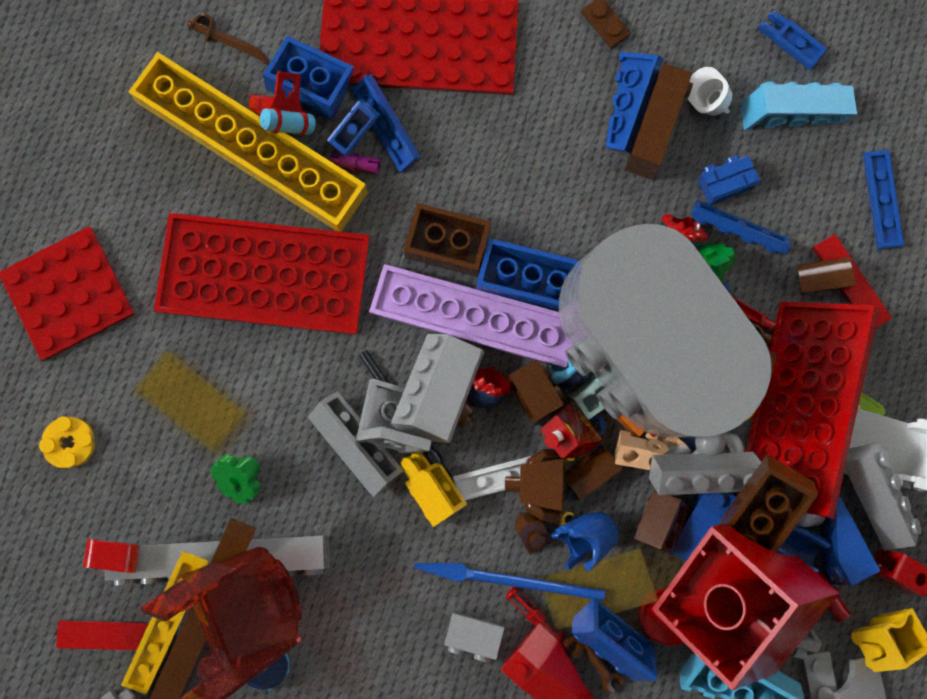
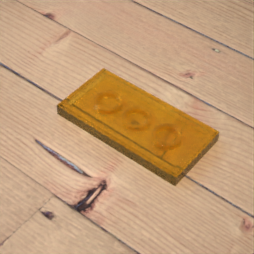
(190, 401)
(621, 575)

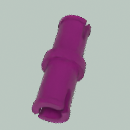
(355, 162)

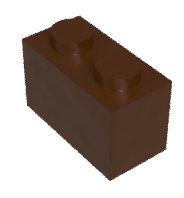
(662, 522)

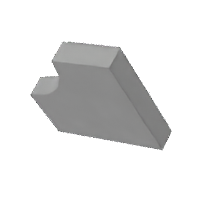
(861, 682)

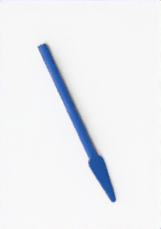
(459, 572)

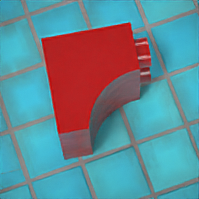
(742, 605)

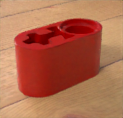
(111, 555)

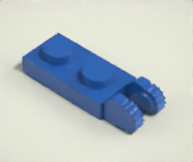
(793, 40)

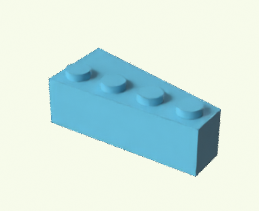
(798, 104)
(700, 677)

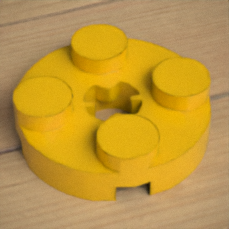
(69, 457)

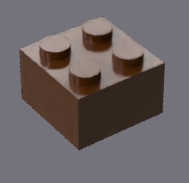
(536, 392)

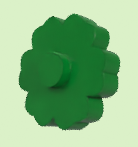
(718, 258)
(237, 477)

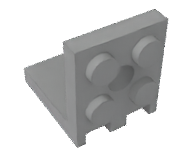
(377, 428)

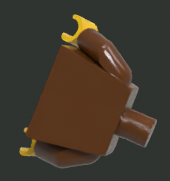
(542, 486)

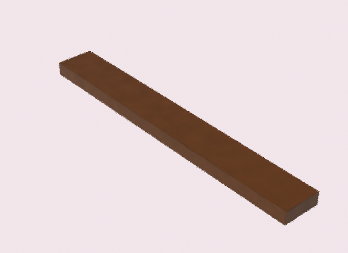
(191, 636)

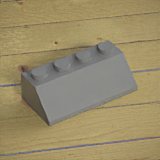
(437, 388)

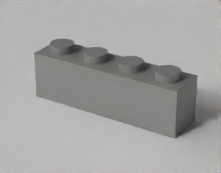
(339, 427)
(702, 472)
(882, 497)

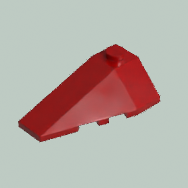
(544, 668)

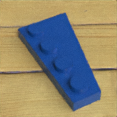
(634, 90)

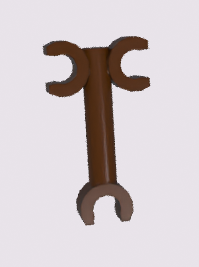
(599, 663)

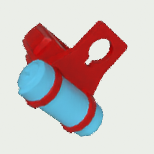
(282, 112)

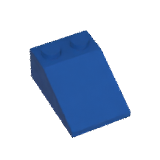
(703, 514)
(848, 556)

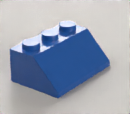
(322, 76)
(615, 641)

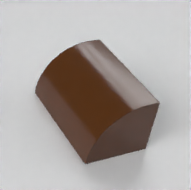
(825, 275)
(591, 472)

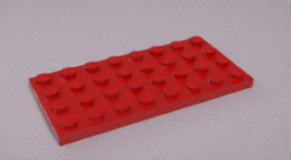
(425, 43)
(262, 273)
(814, 392)

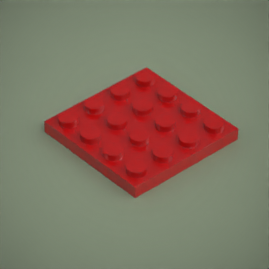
(66, 293)

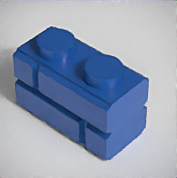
(353, 127)
(728, 179)

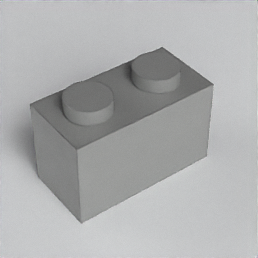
(473, 636)

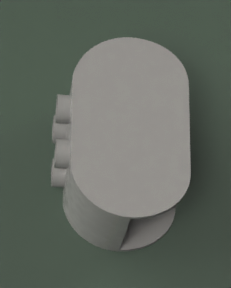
(662, 335)

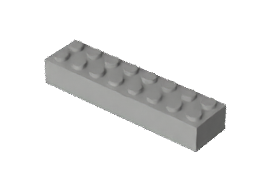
(159, 560)

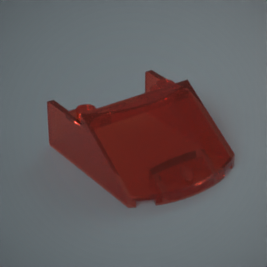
(246, 615)

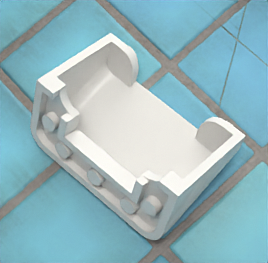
(903, 443)

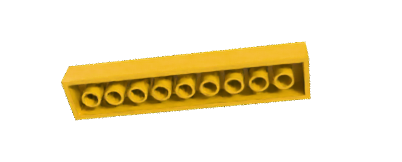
(238, 138)

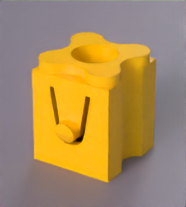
(892, 640)

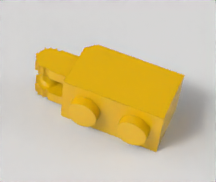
(432, 488)

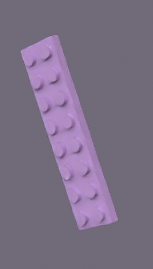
(471, 315)

